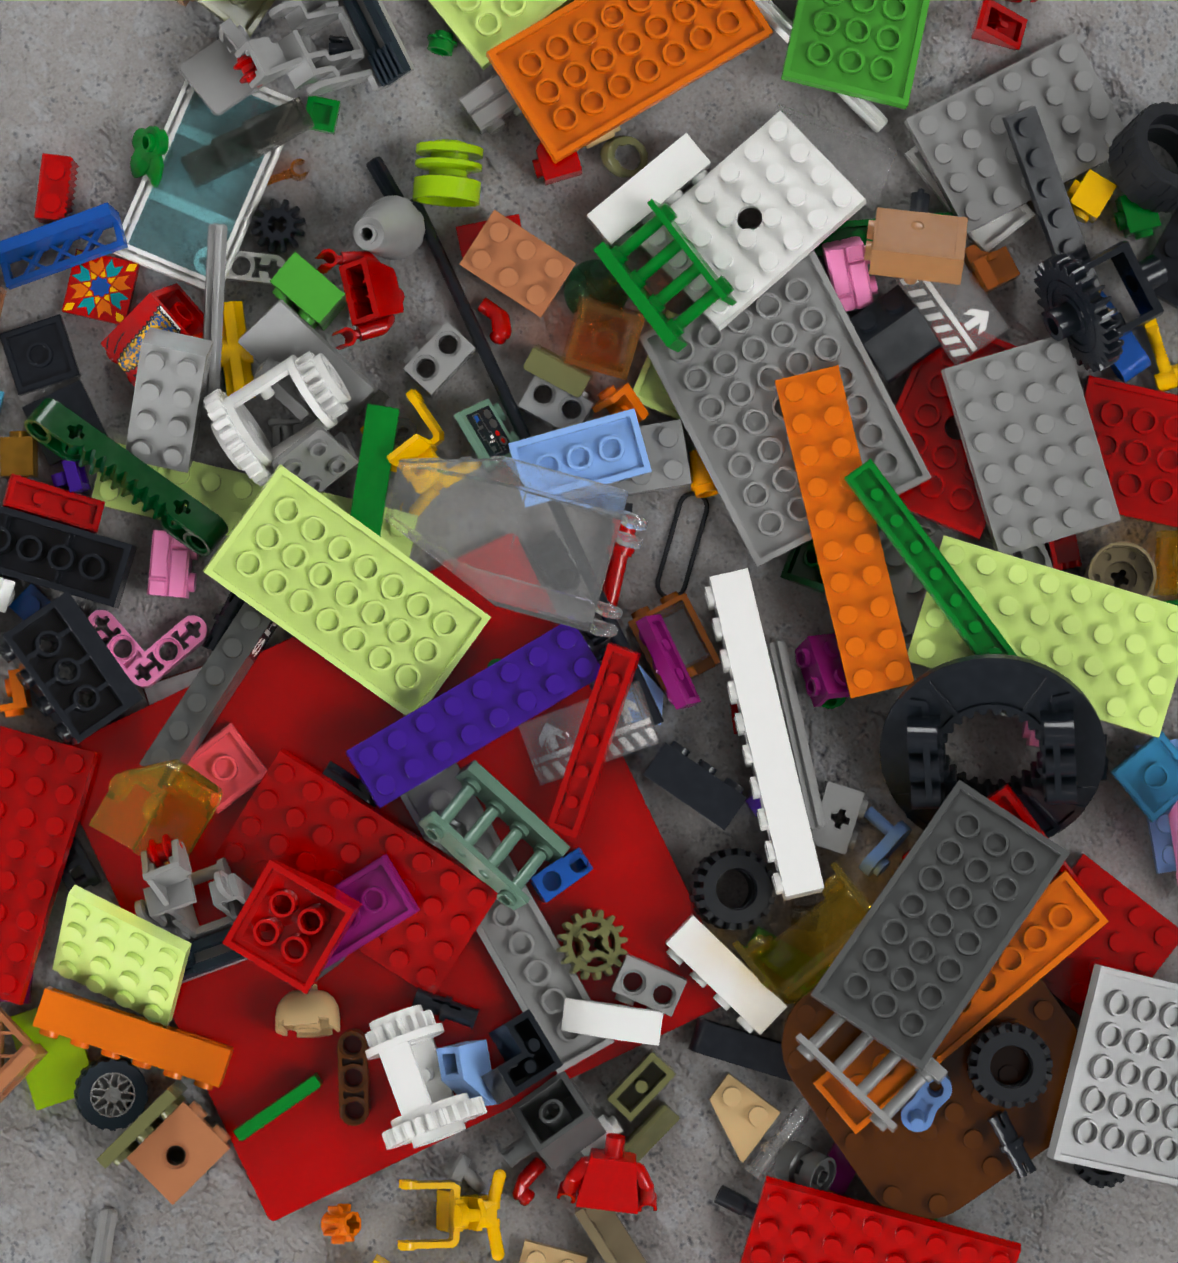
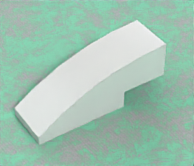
(612, 1021)

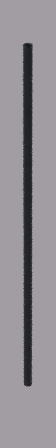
(506, 397)

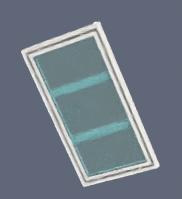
(170, 222)

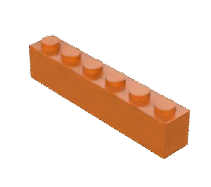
(133, 1037)

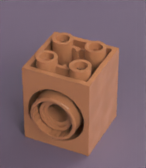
(200, 1141)

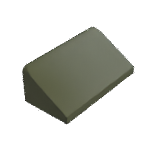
(552, 369)
(651, 1130)

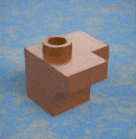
(990, 268)

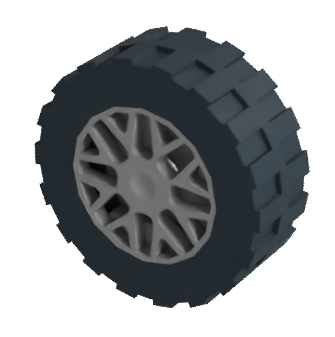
(111, 1093)

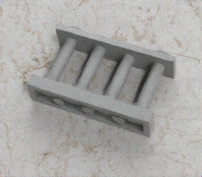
(883, 1116)

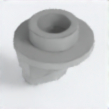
(459, 1169)

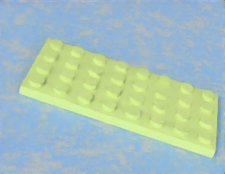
(346, 592)
(1095, 634)

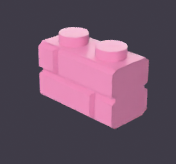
(849, 272)
(170, 567)

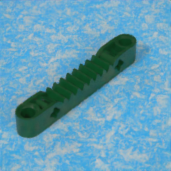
(58, 426)

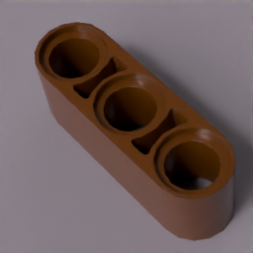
(348, 1092)

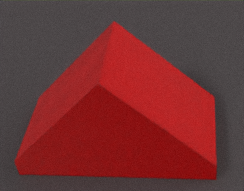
(999, 25)

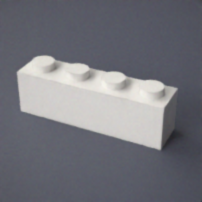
(659, 180)
(725, 974)

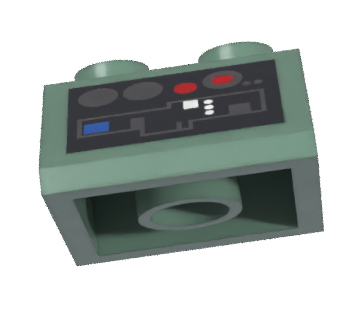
(485, 430)

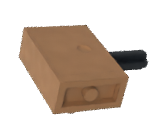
(916, 243)

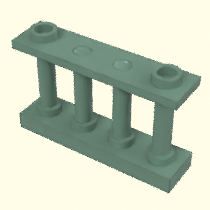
(522, 825)

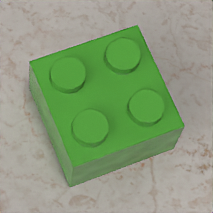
(309, 291)

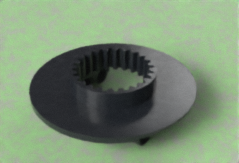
(1059, 712)

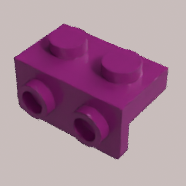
(821, 668)

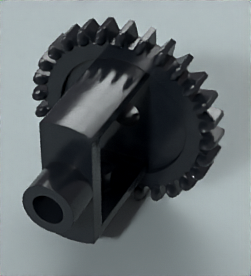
(1080, 312)

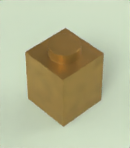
(19, 455)

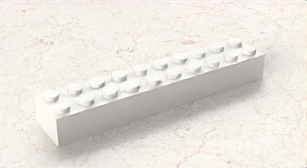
(765, 735)

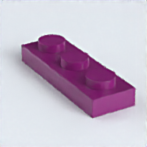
(667, 662)

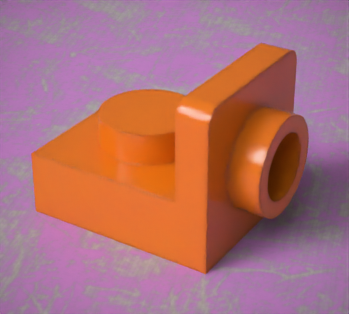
(620, 400)
(20, 696)

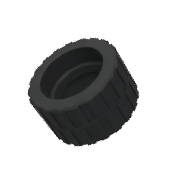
(1135, 166)

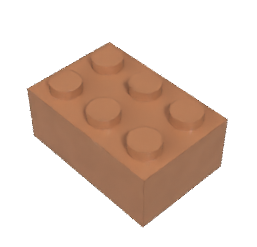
(517, 263)

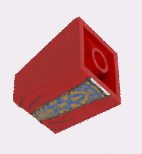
(161, 309)

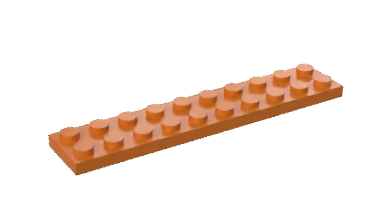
(844, 533)
(1049, 934)

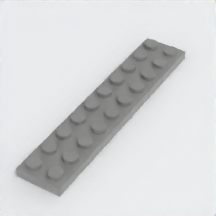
(518, 938)

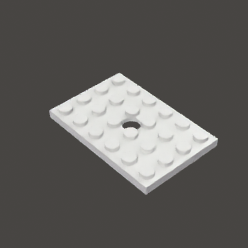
(799, 204)

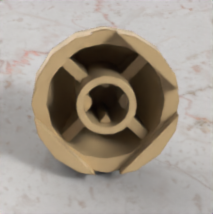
(307, 1014)

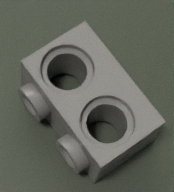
(445, 364)
(551, 412)
(652, 977)

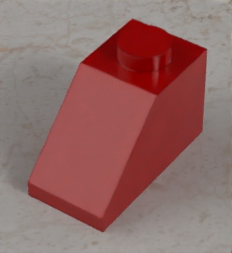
(551, 172)

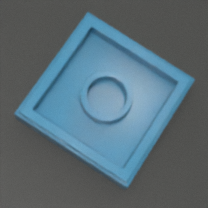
(1151, 776)

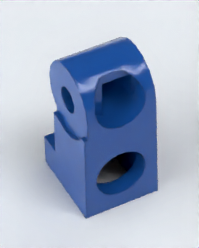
(560, 874)

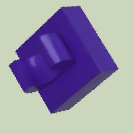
(72, 476)

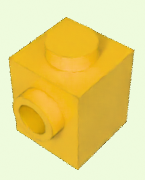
(1090, 196)

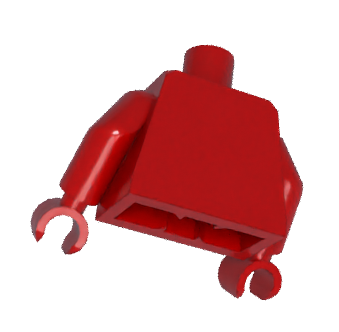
(369, 292)
(609, 1180)

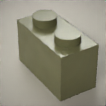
(641, 1085)

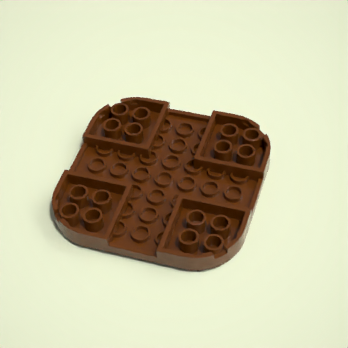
(959, 1153)

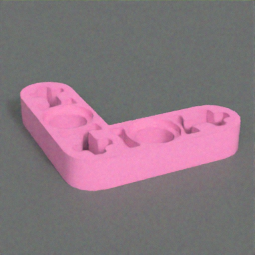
(140, 657)

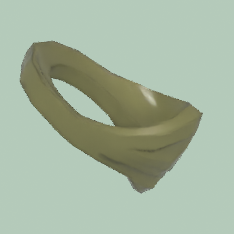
(608, 156)

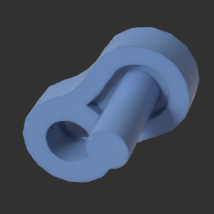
(877, 860)
(922, 1106)

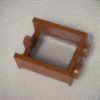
(685, 631)

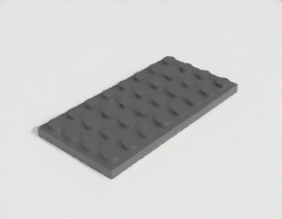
(940, 925)

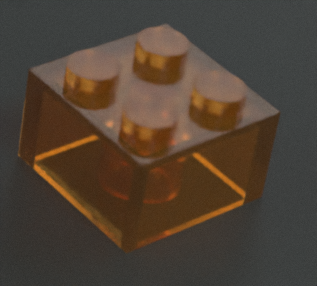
(603, 337)

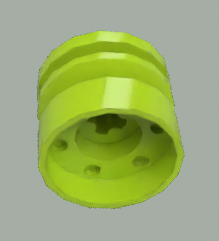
(448, 169)

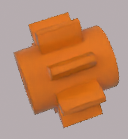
(341, 1224)

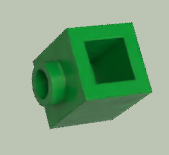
(1134, 219)

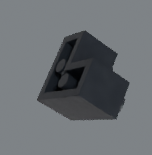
(526, 1057)

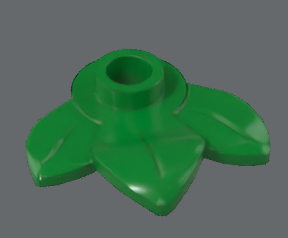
(147, 157)

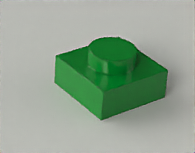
(323, 113)

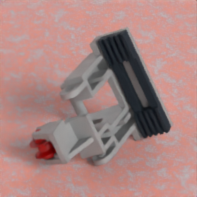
(375, 58)
(172, 899)

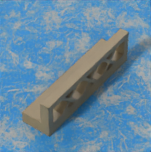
(609, 1236)

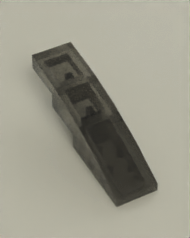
(248, 142)

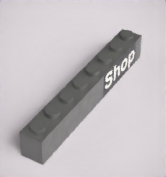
(212, 687)

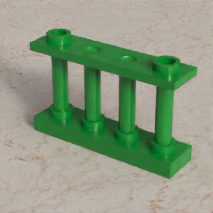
(634, 281)

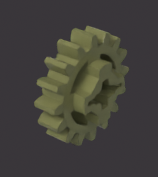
(604, 953)

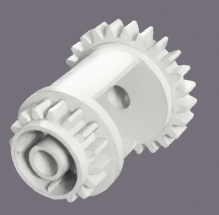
(240, 433)
(412, 1067)

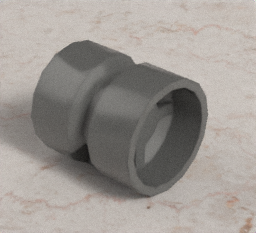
(805, 1166)

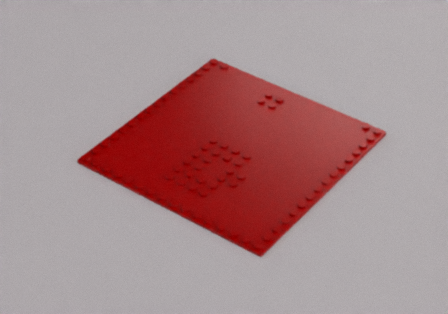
(317, 714)

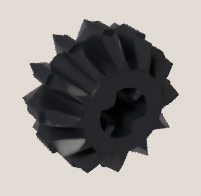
(276, 238)

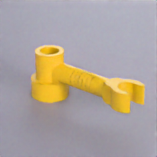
(1168, 374)

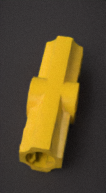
(234, 358)

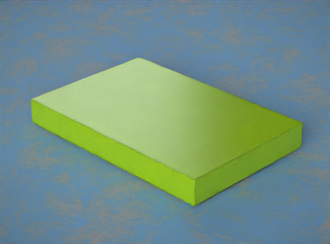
(55, 1075)

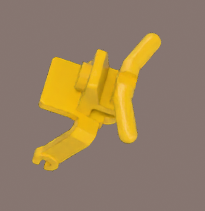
(417, 445)
(461, 1212)

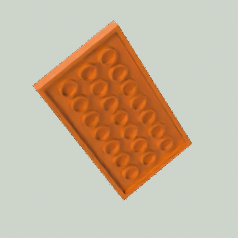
(615, 59)

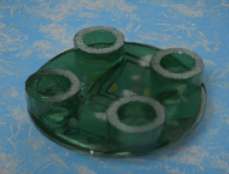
(594, 281)

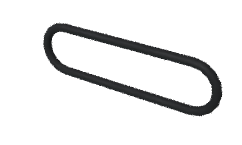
(669, 540)

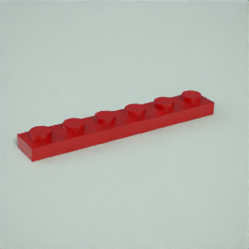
(593, 740)

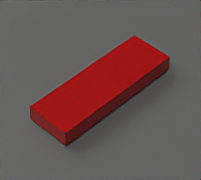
(53, 503)

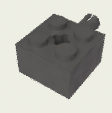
(554, 1123)

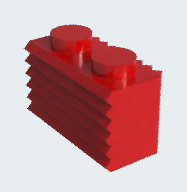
(55, 188)

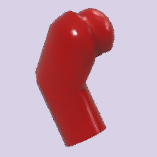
(499, 320)
(525, 1178)

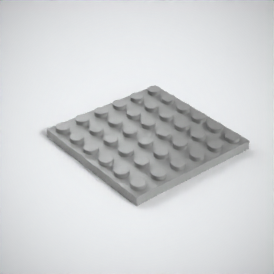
(1123, 1080)

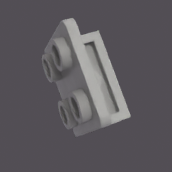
(213, 73)
(318, 458)

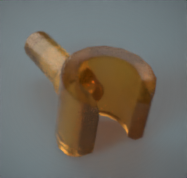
(289, 173)

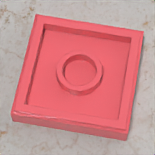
(228, 764)

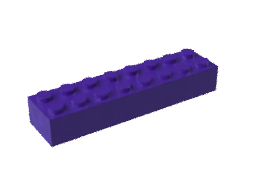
(473, 714)

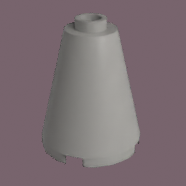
(390, 228)

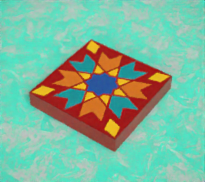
(101, 289)

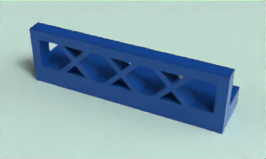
(61, 233)

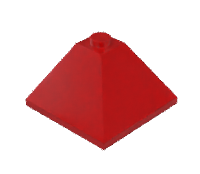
(291, 924)

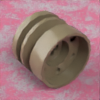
(1128, 560)

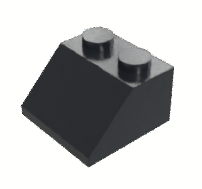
(894, 334)

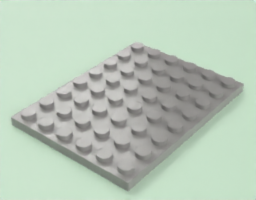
(734, 415)

